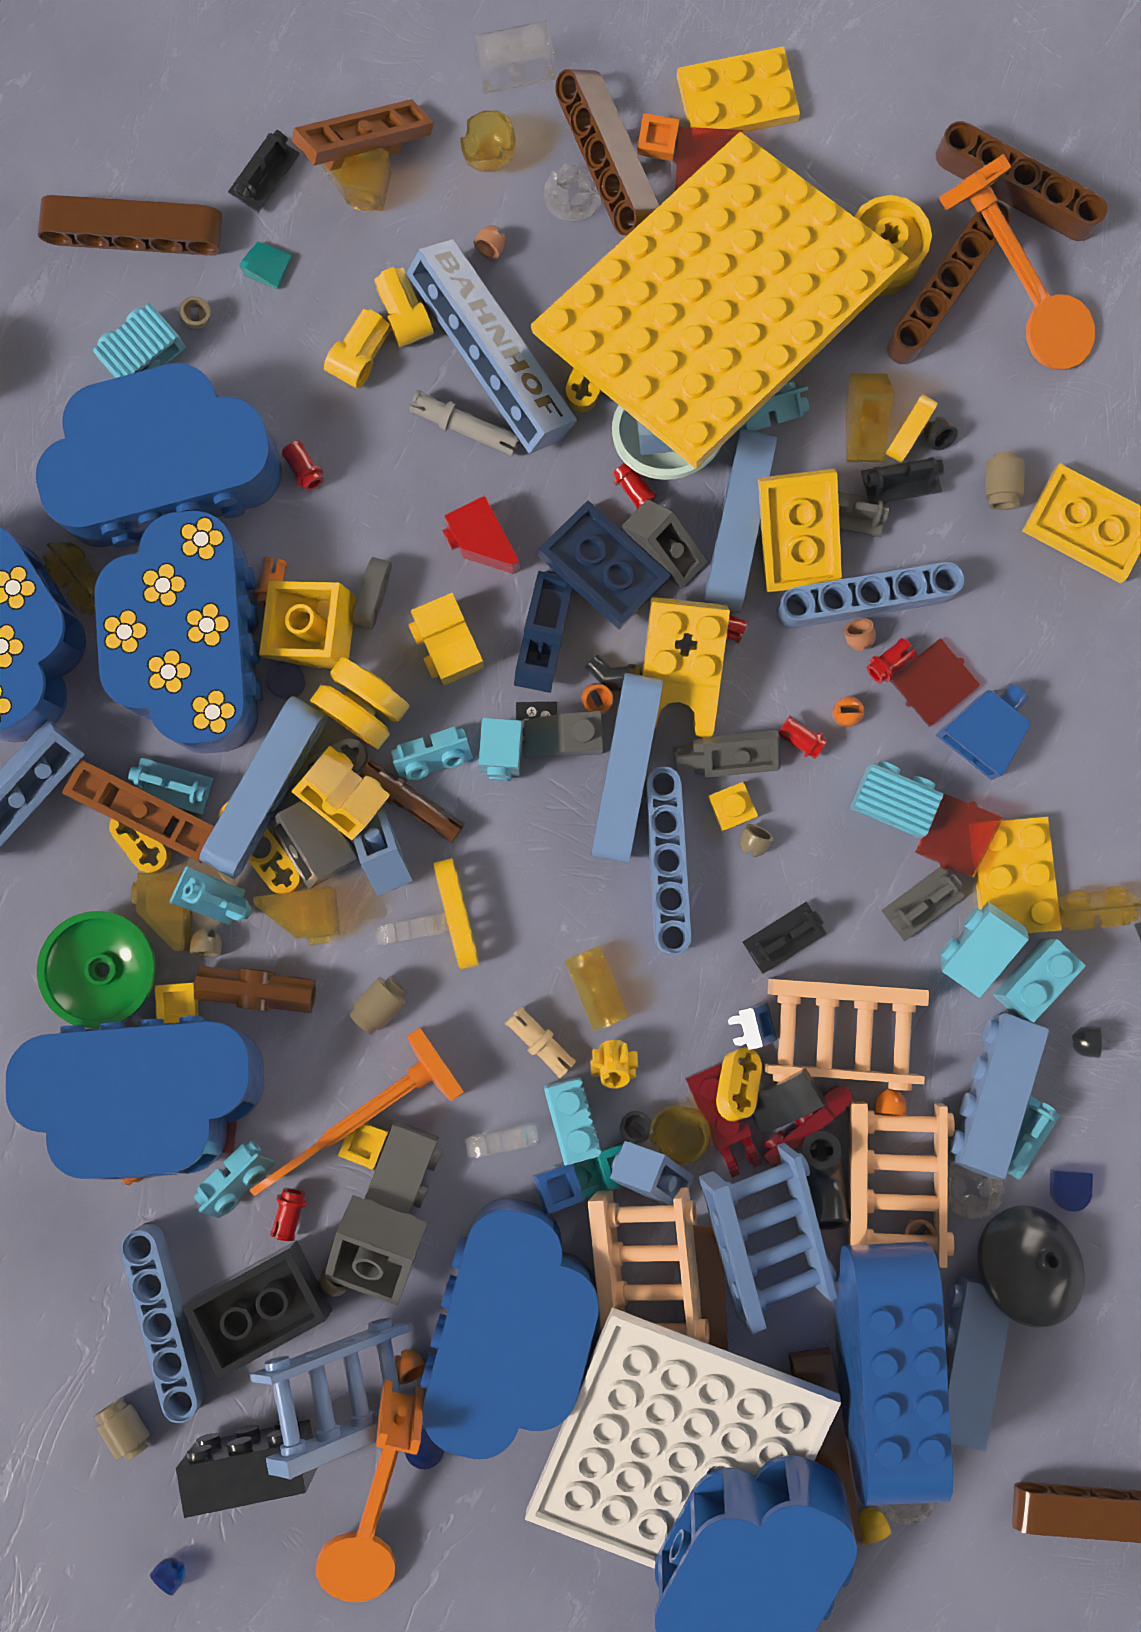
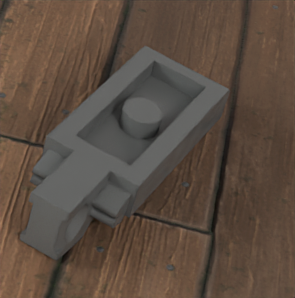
(730, 754)

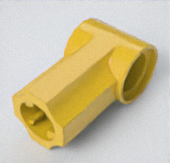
(405, 314)
(354, 356)

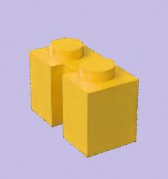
(446, 639)
(340, 793)

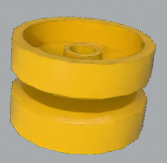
(903, 227)
(363, 699)

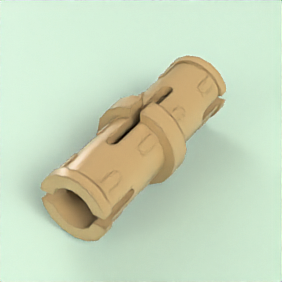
(540, 1042)

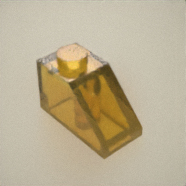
(363, 179)
(867, 416)
(152, 898)
(304, 913)

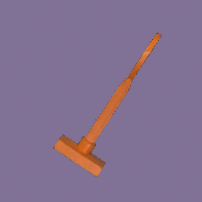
(1059, 326)
(426, 1070)
(359, 1563)

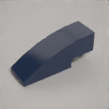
(543, 633)

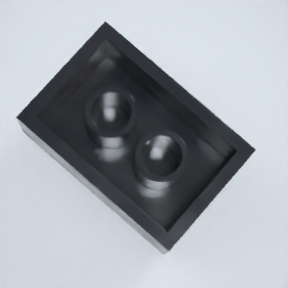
(257, 1309)
(234, 1471)

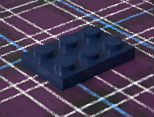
(603, 564)

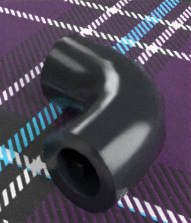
(826, 1180)

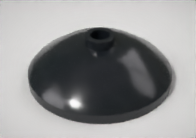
(1016, 1270)

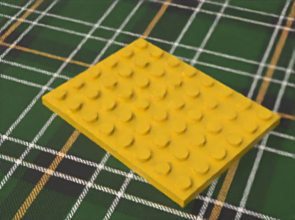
(719, 298)

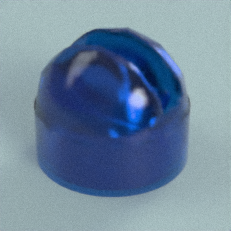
(169, 1575)

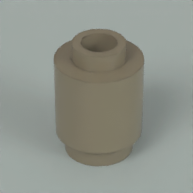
(1004, 481)
(378, 1004)
(122, 1429)

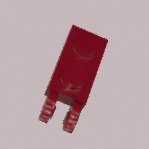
(836, 1102)
(724, 1132)

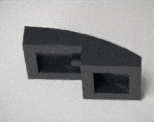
(787, 1101)

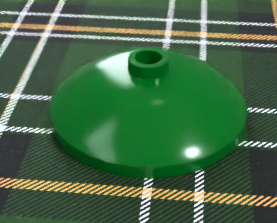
(71, 964)

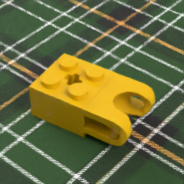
(693, 673)

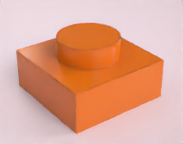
(657, 137)

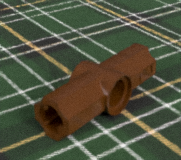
(255, 989)

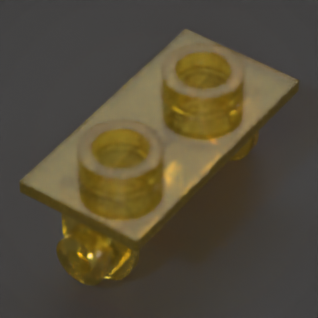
(67, 564)
(1114, 905)
(596, 988)

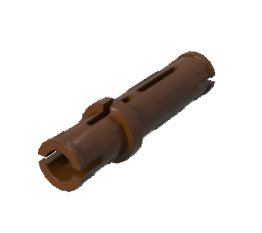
(413, 802)

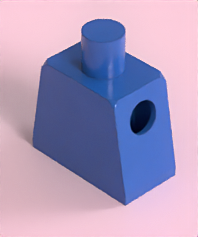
(989, 730)

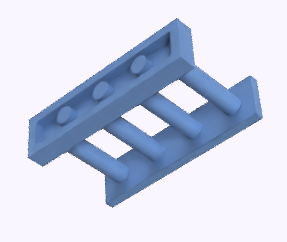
(732, 1232)
(331, 1439)

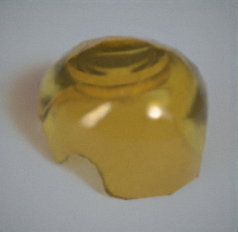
(489, 141)
(681, 1133)

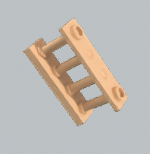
(866, 1000)
(864, 1162)
(611, 1254)

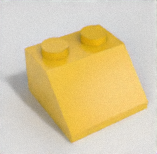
(307, 623)

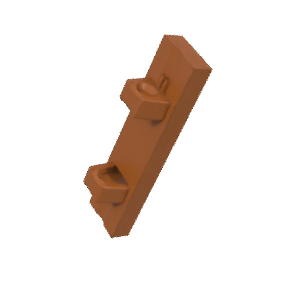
(362, 132)
(137, 809)

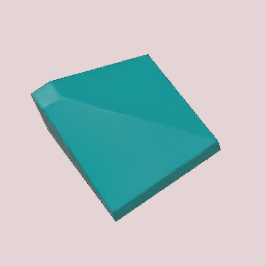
(265, 264)

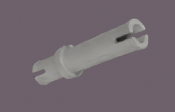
(462, 422)

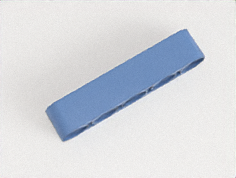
(739, 520)
(883, 584)
(627, 767)
(263, 787)
(672, 842)
(158, 1340)

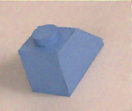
(382, 855)
(649, 1173)

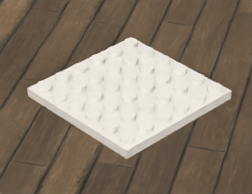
(656, 1421)

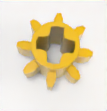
(614, 1064)

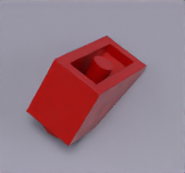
(480, 536)

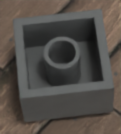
(374, 1249)

